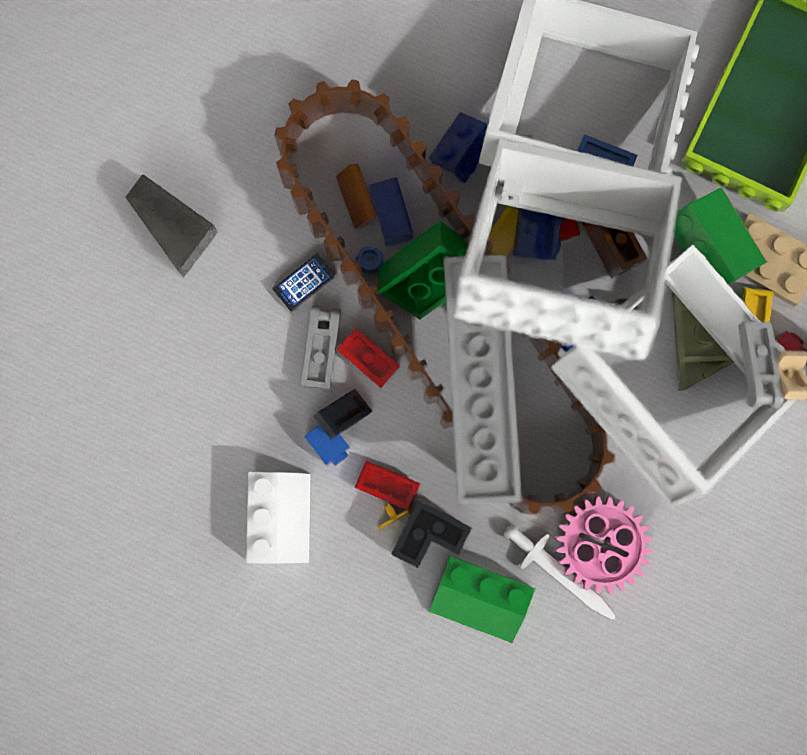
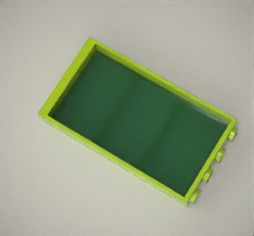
(758, 111)

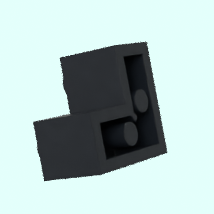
(429, 526)

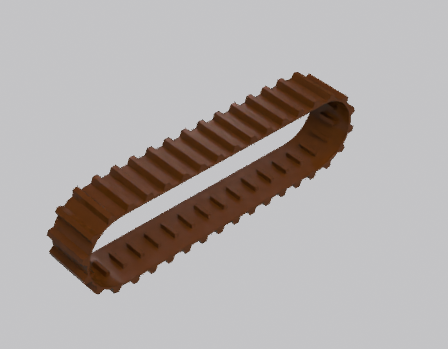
(356, 101)

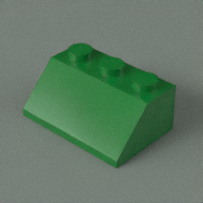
(719, 235)
(416, 273)
(481, 599)

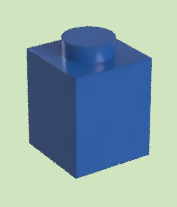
(329, 450)

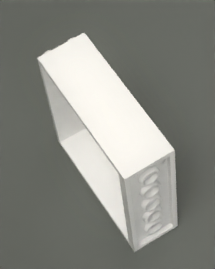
(602, 31)
(584, 192)
(633, 427)

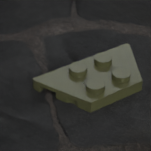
(696, 349)

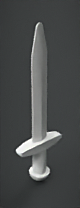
(548, 563)

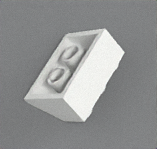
(278, 517)

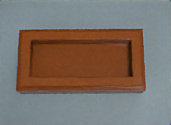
(356, 196)

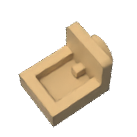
(792, 376)

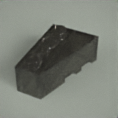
(173, 224)

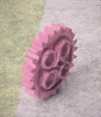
(593, 569)

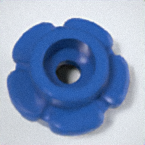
(370, 252)

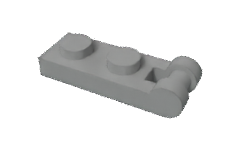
(320, 349)
(761, 364)

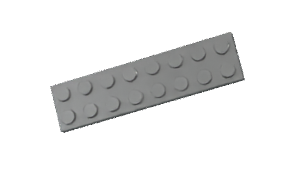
(482, 397)

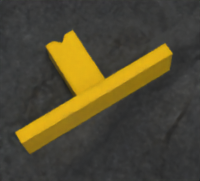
(393, 516)

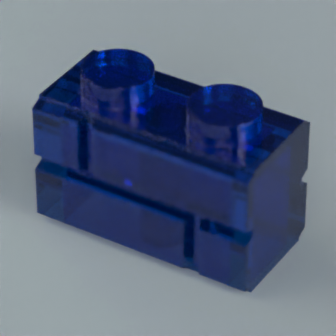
(391, 211)

